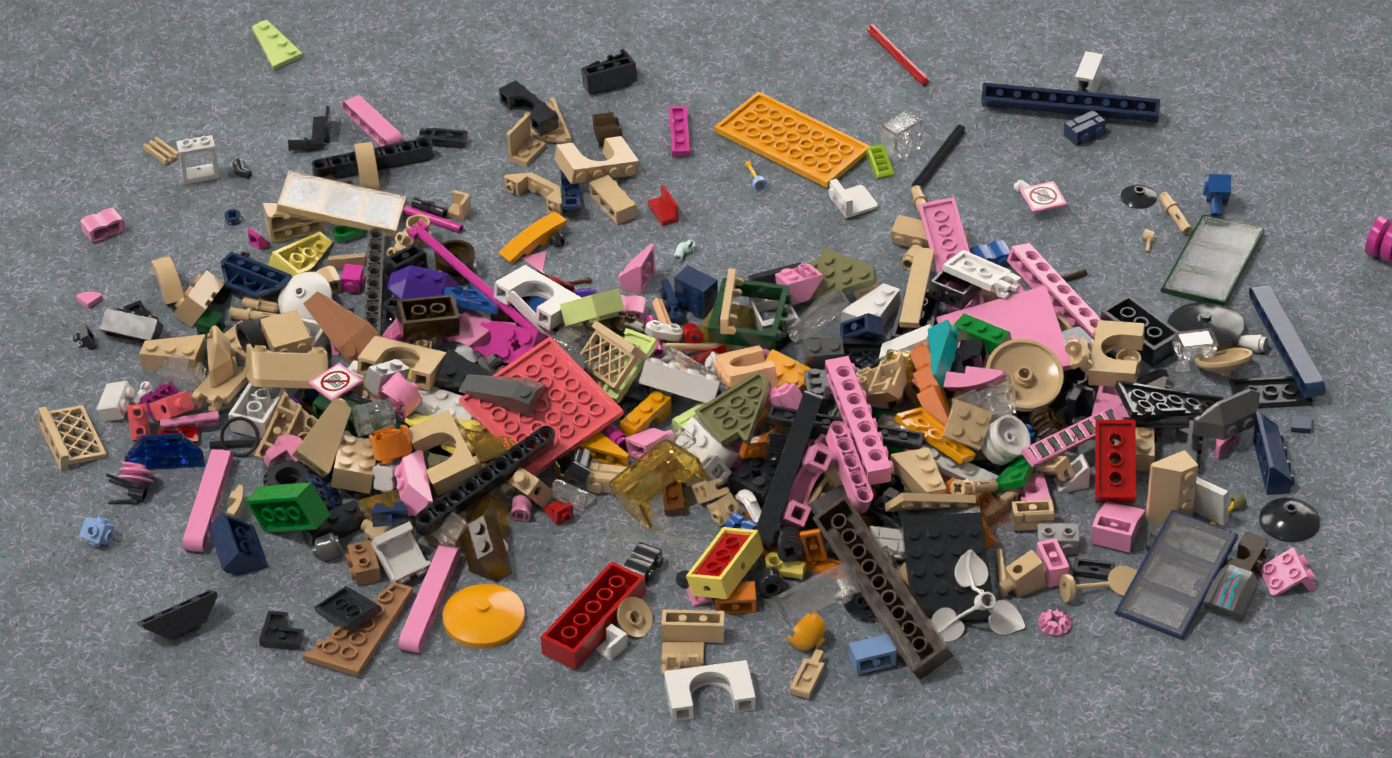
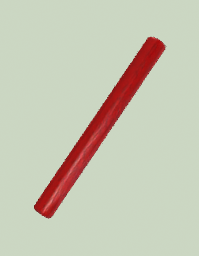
(898, 55)

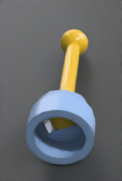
(757, 179)

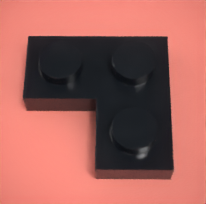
(277, 635)

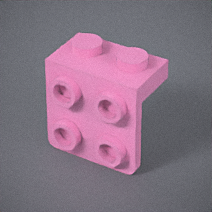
(1286, 572)

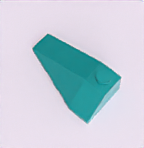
(942, 346)

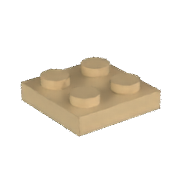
(967, 424)

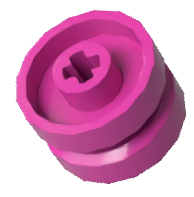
(1380, 239)

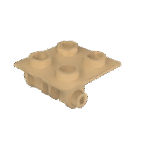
(681, 655)

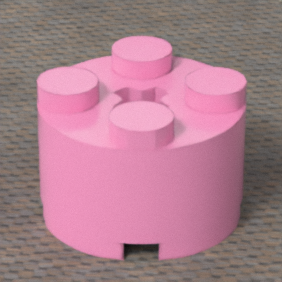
(402, 394)

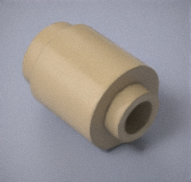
(907, 259)

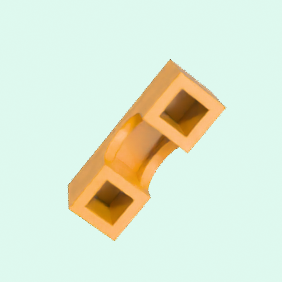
(654, 407)

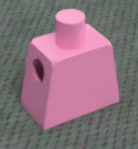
(643, 441)

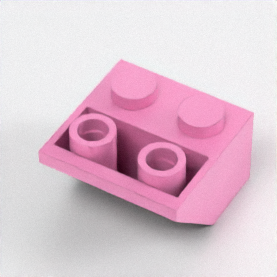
(801, 280)

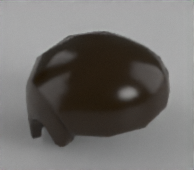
(560, 468)

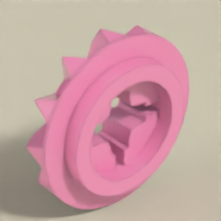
(1052, 628)

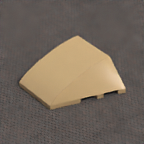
(885, 381)
(287, 419)

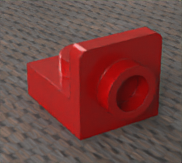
(559, 512)

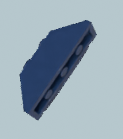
(251, 276)

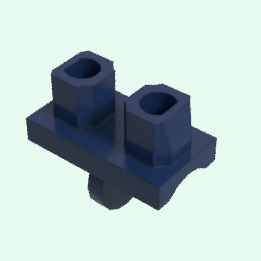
(389, 515)

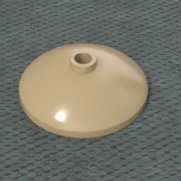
(1225, 361)

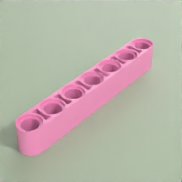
(207, 500)
(428, 599)

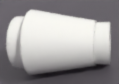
(1255, 343)

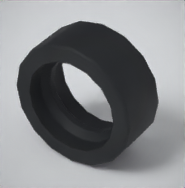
(249, 333)

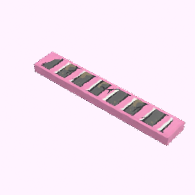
(1067, 438)

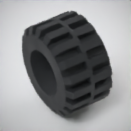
(286, 473)

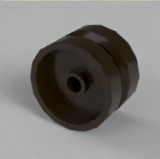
(462, 251)

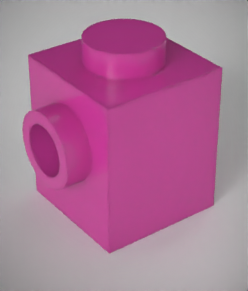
(353, 278)

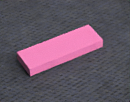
(196, 421)

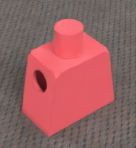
(174, 404)

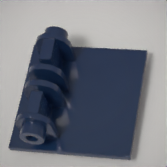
(327, 493)

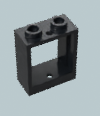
(953, 297)

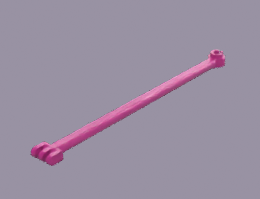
(421, 232)

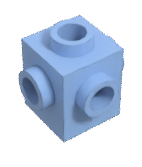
(97, 531)

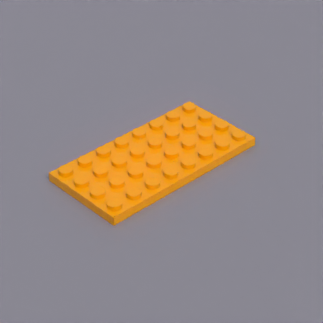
(792, 139)

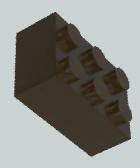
(428, 317)

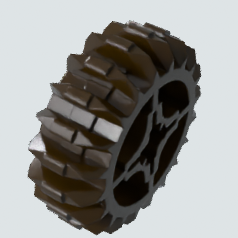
(1046, 422)

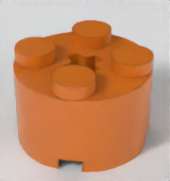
(391, 443)

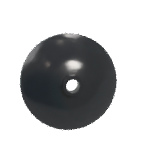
(1289, 519)

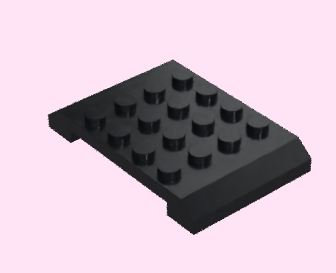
(931, 550)

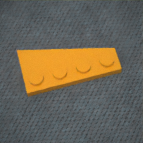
(922, 421)

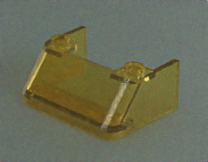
(651, 474)

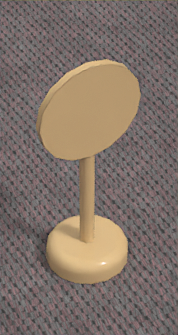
(1118, 580)

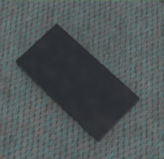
(1274, 391)

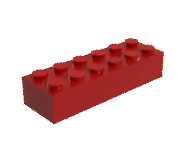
(586, 619)

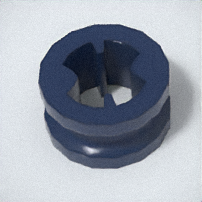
(232, 217)

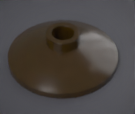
(628, 321)

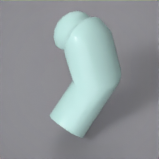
(684, 248)

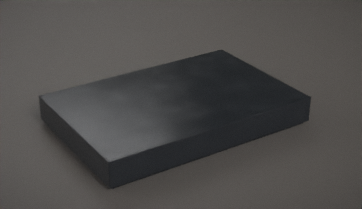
(347, 609)

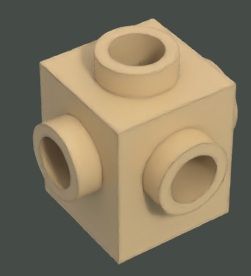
(723, 508)

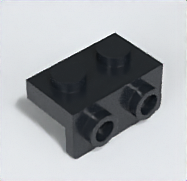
(1079, 403)

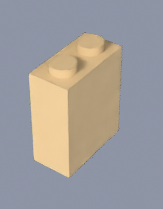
(286, 333)

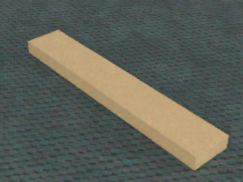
(916, 287)

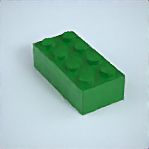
(288, 507)

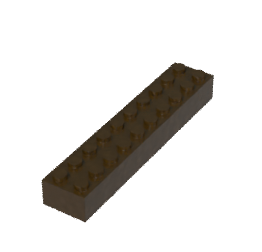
(883, 587)

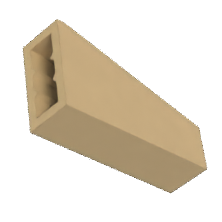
(323, 440)

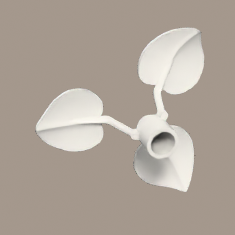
(974, 572)

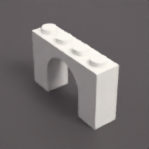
(531, 283)
(731, 676)

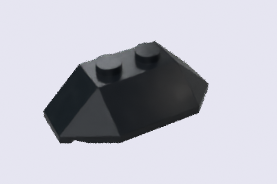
(181, 617)

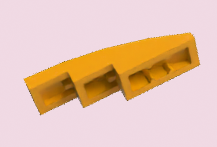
(531, 237)

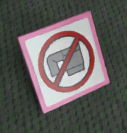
(1043, 196)
(335, 382)

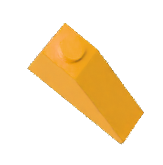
(605, 451)

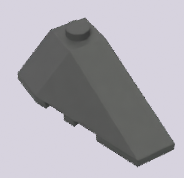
(508, 392)

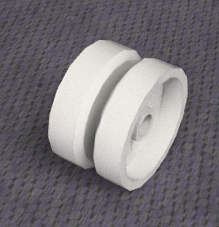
(1005, 440)

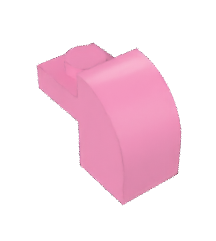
(284, 447)

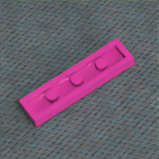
(679, 131)

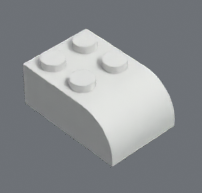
(708, 445)

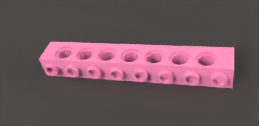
(1065, 300)
(858, 419)

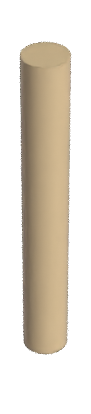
(691, 346)
(1000, 568)

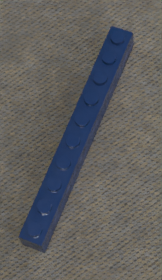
(1070, 102)

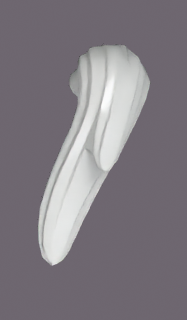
(748, 502)

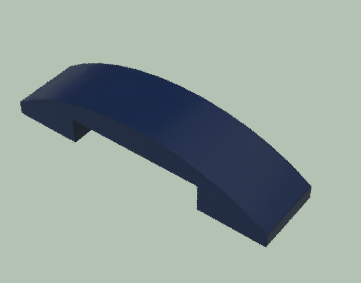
(570, 194)

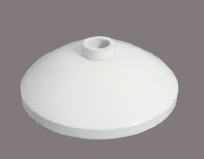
(309, 284)

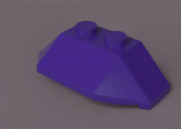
(419, 282)

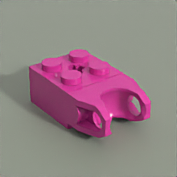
(509, 341)

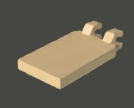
(221, 393)

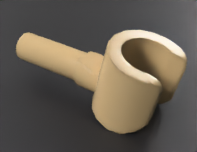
(1148, 235)

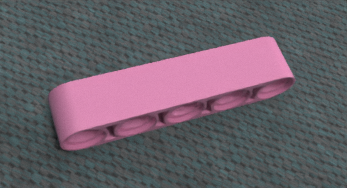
(371, 121)
(845, 455)

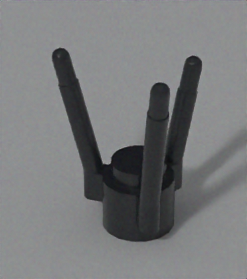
(135, 491)

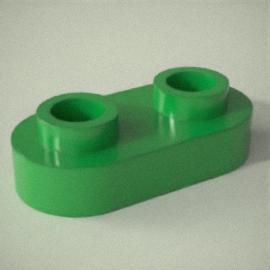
(344, 233)

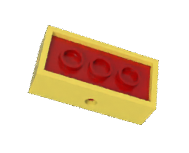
(725, 563)

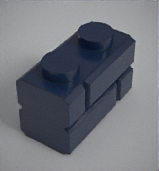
(1084, 128)
(862, 326)

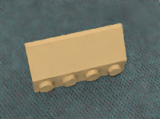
(1171, 487)

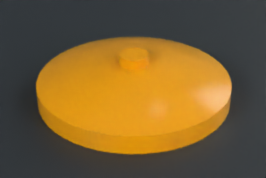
(483, 616)

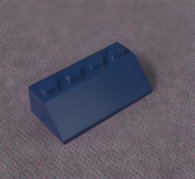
(1272, 456)

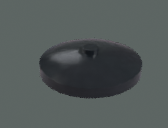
(1223, 320)

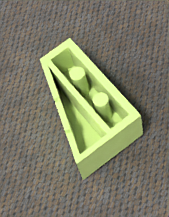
(592, 307)

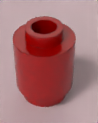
(692, 333)

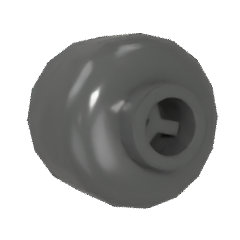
(327, 547)

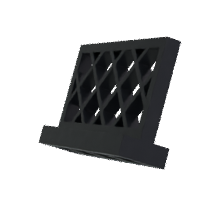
(865, 347)

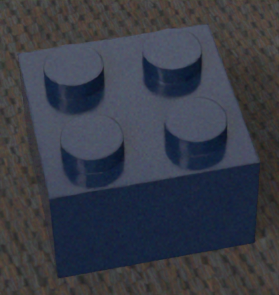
(695, 291)

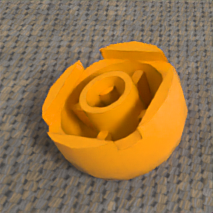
(808, 632)

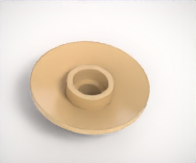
(640, 614)

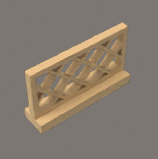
(616, 344)
(56, 438)

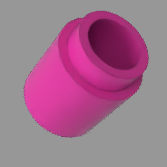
(616, 436)

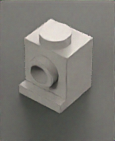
(721, 470)

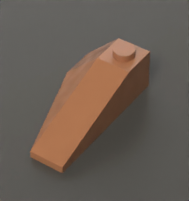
(344, 329)

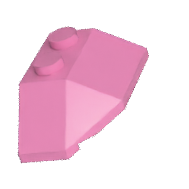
(413, 483)

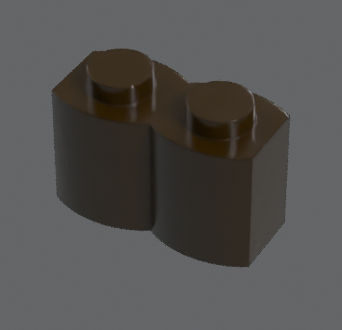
(605, 126)

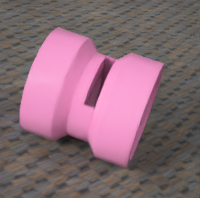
(521, 509)

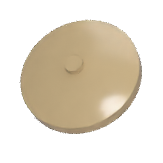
(1032, 369)

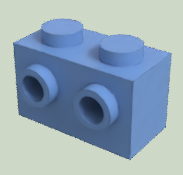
(869, 653)

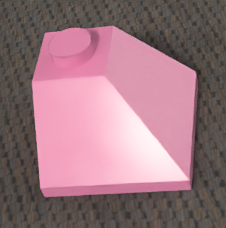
(638, 271)

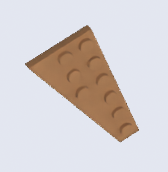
(352, 650)

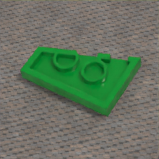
(1015, 475)

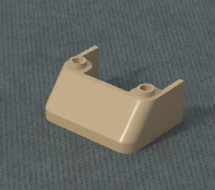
(284, 369)

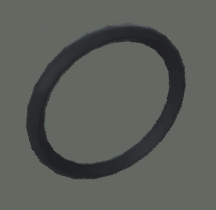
(256, 433)

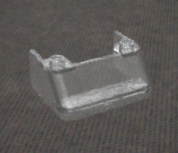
(813, 594)

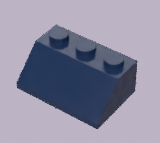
(237, 545)

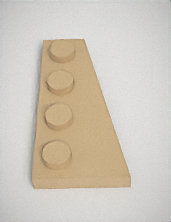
(919, 501)

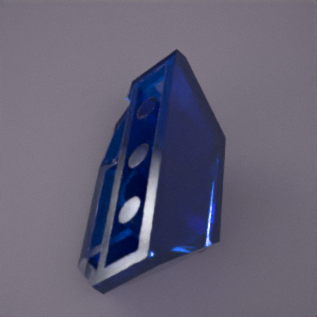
(165, 452)

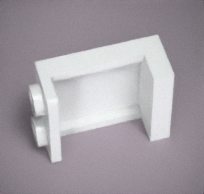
(400, 554)

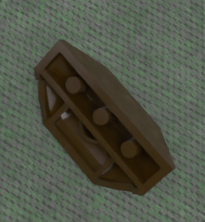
(485, 545)

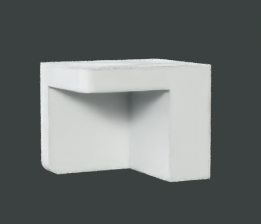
(615, 643)

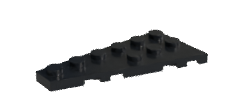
(1154, 401)

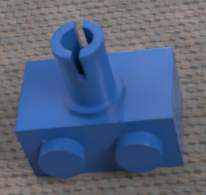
(1217, 190)

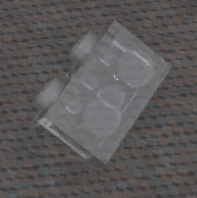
(570, 494)

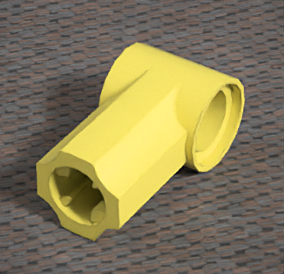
(791, 569)

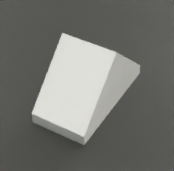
(1079, 480)

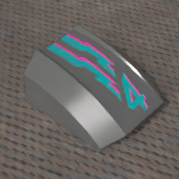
(1231, 591)

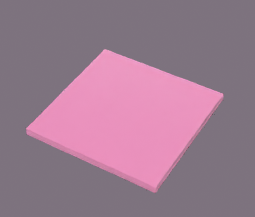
(1025, 316)

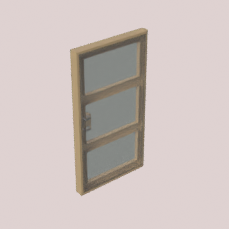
(340, 203)

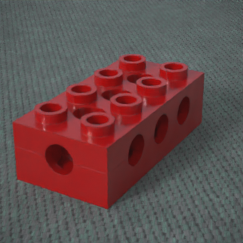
(1124, 451)

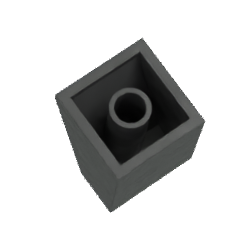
(818, 350)

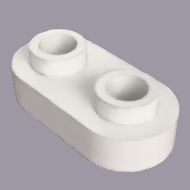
(663, 331)

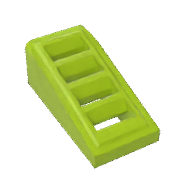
(879, 161)

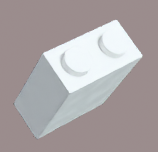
(1089, 73)

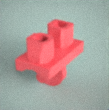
(138, 420)

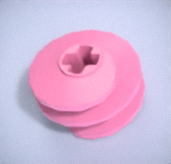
(135, 473)

